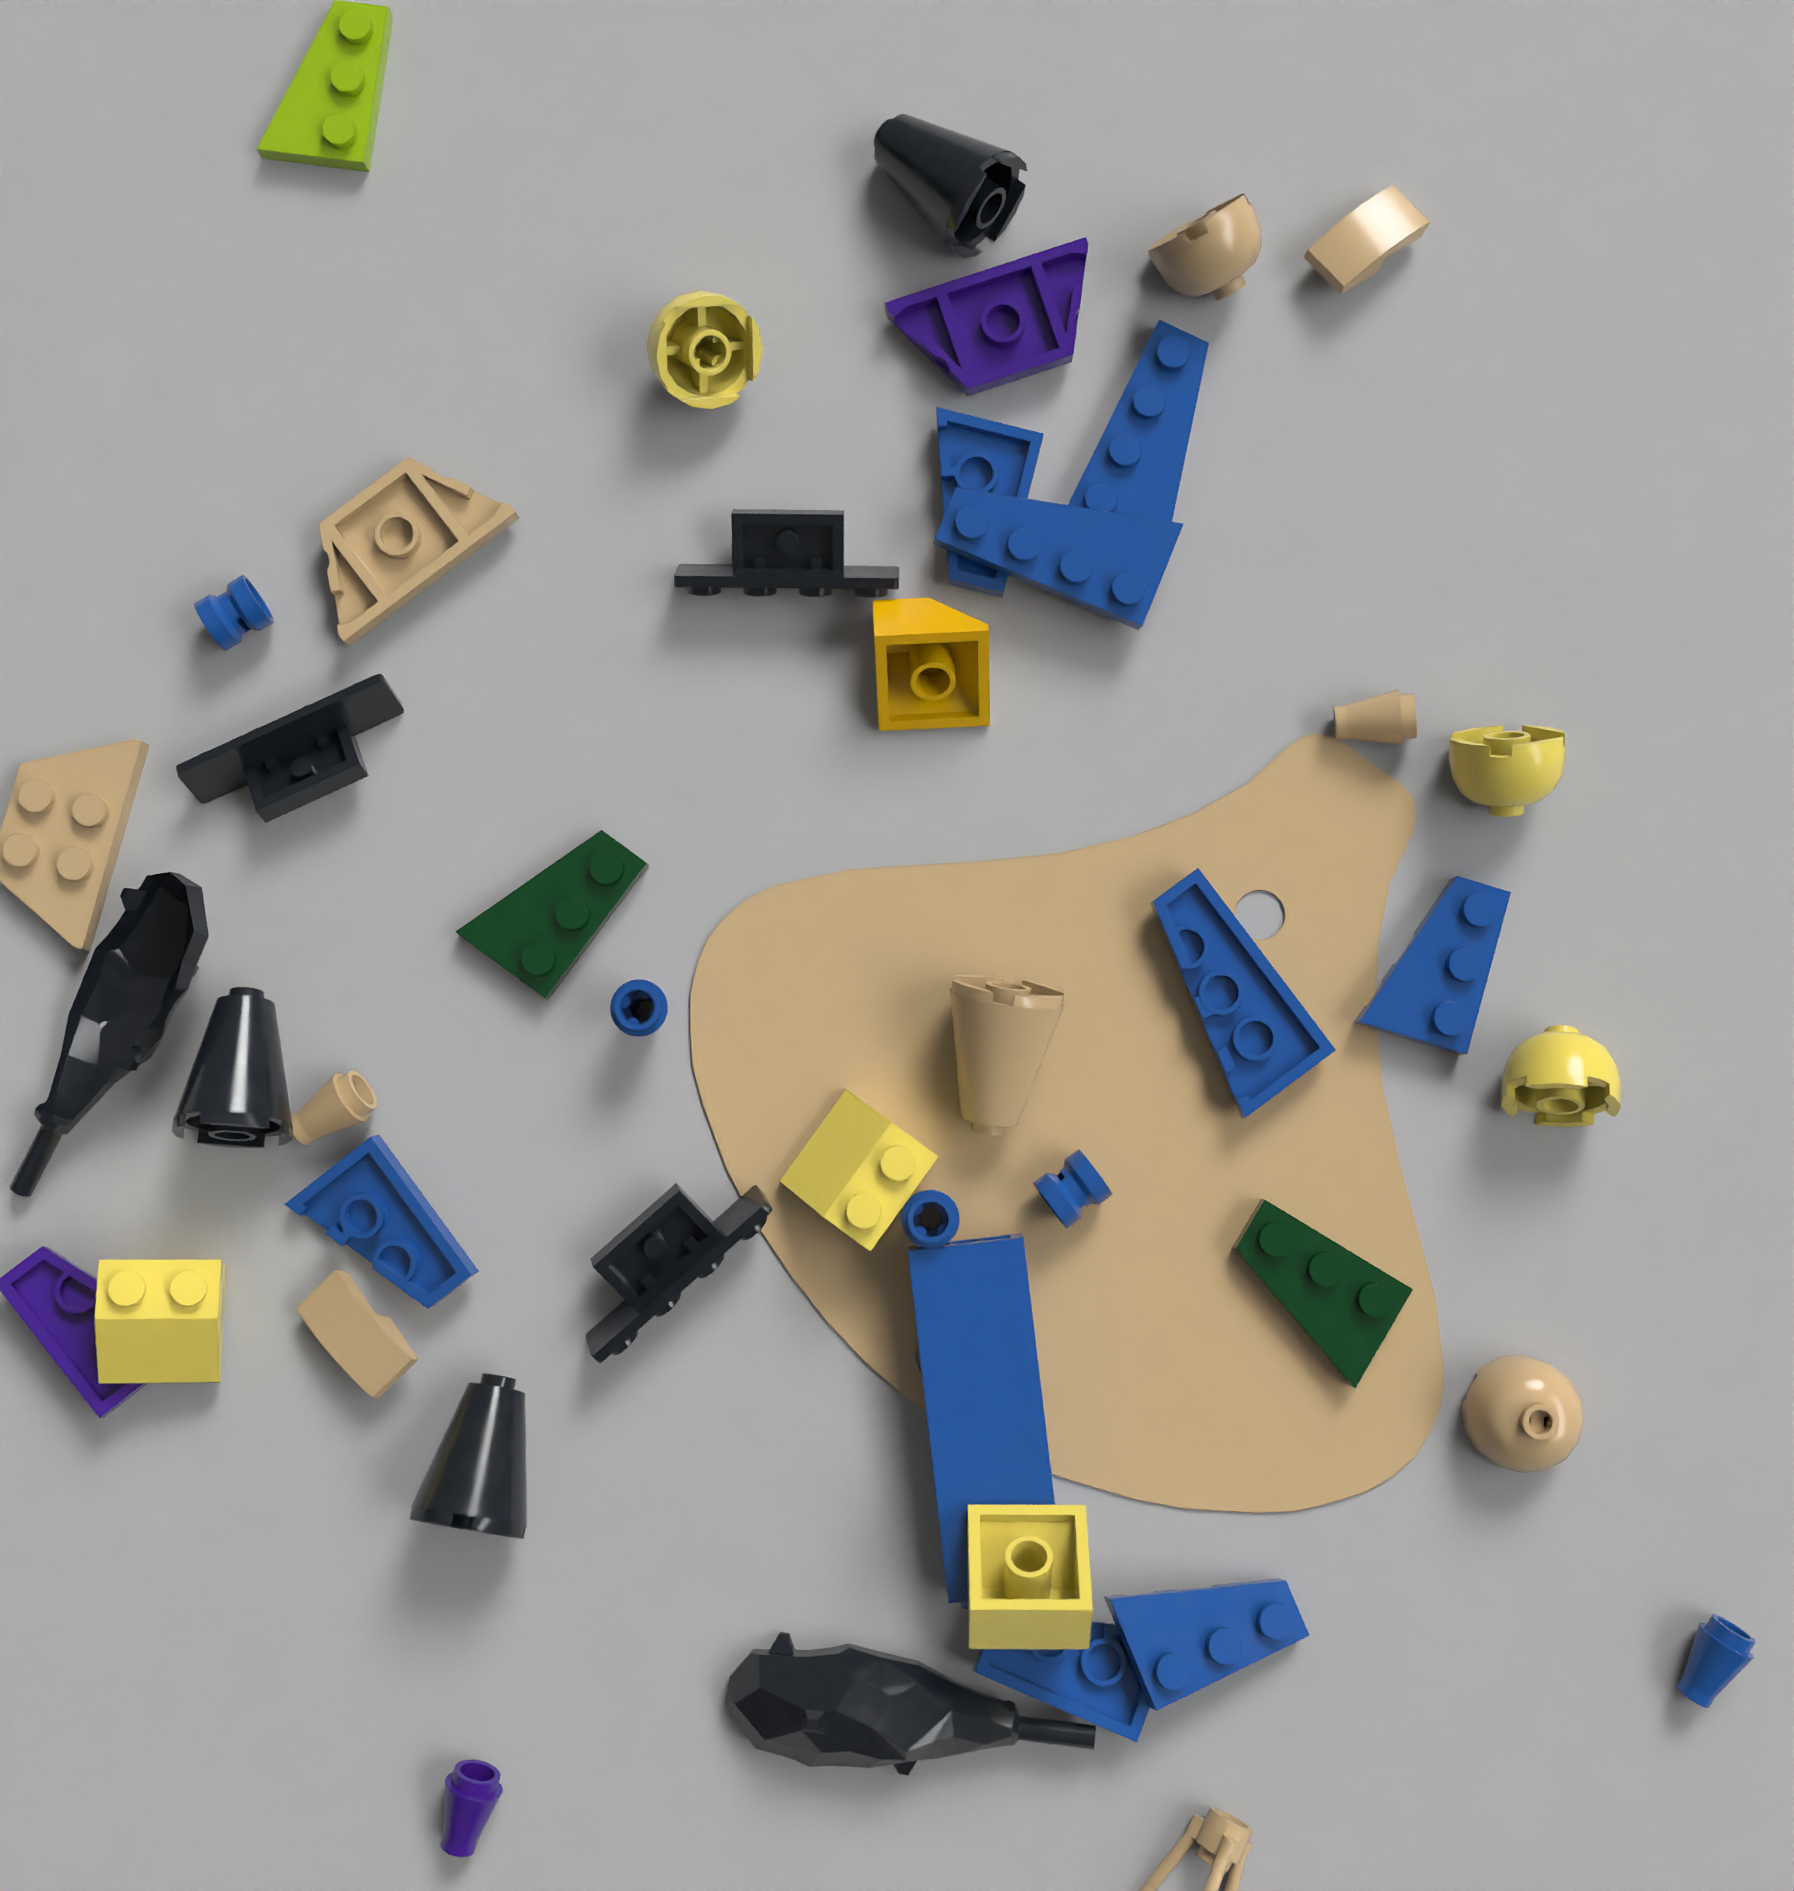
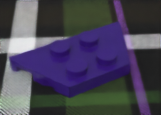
(999, 319)

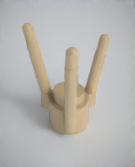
(1222, 1845)

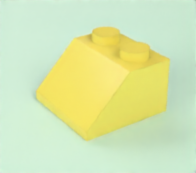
(858, 1170)
(160, 1321)
(1028, 1577)

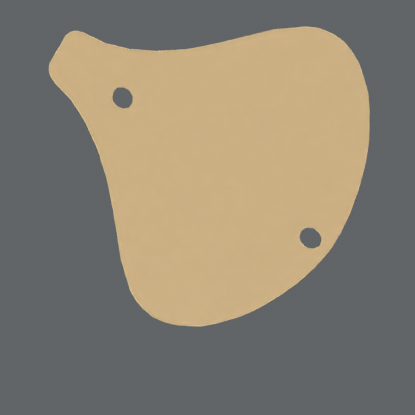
(1151, 1333)

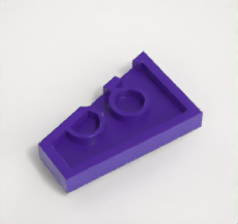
(59, 1309)

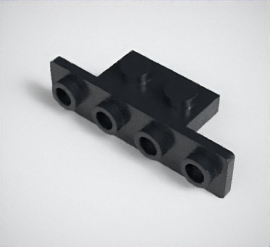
(787, 552)
(297, 754)
(663, 1256)

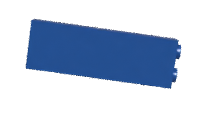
(979, 1386)

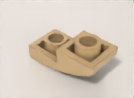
(1365, 237)
(355, 1336)

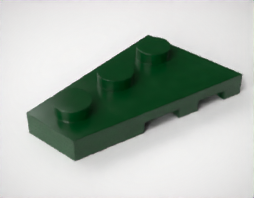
(557, 913)
(1325, 1287)

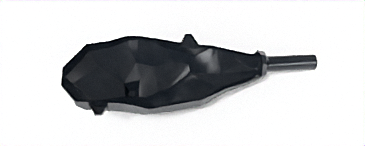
(135, 986)
(874, 1709)

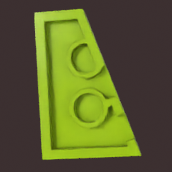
(336, 92)

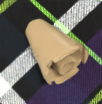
(1000, 1045)

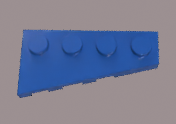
(1148, 435)
(1073, 552)
(1242, 1002)

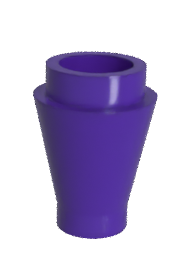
(468, 1804)

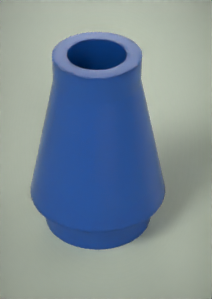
(624, 1007)
(935, 1236)
(1715, 1659)

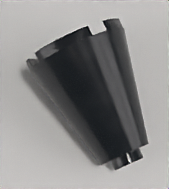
(951, 180)
(237, 1077)
(480, 1464)

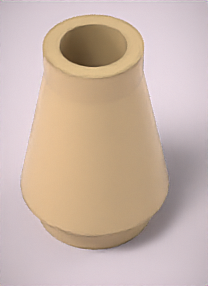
(1379, 719)
(335, 1107)

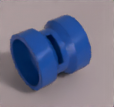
(234, 612)
(1072, 1188)

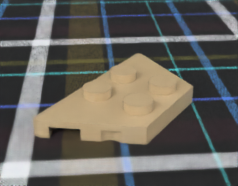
(402, 540)
(68, 832)

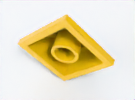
(930, 666)

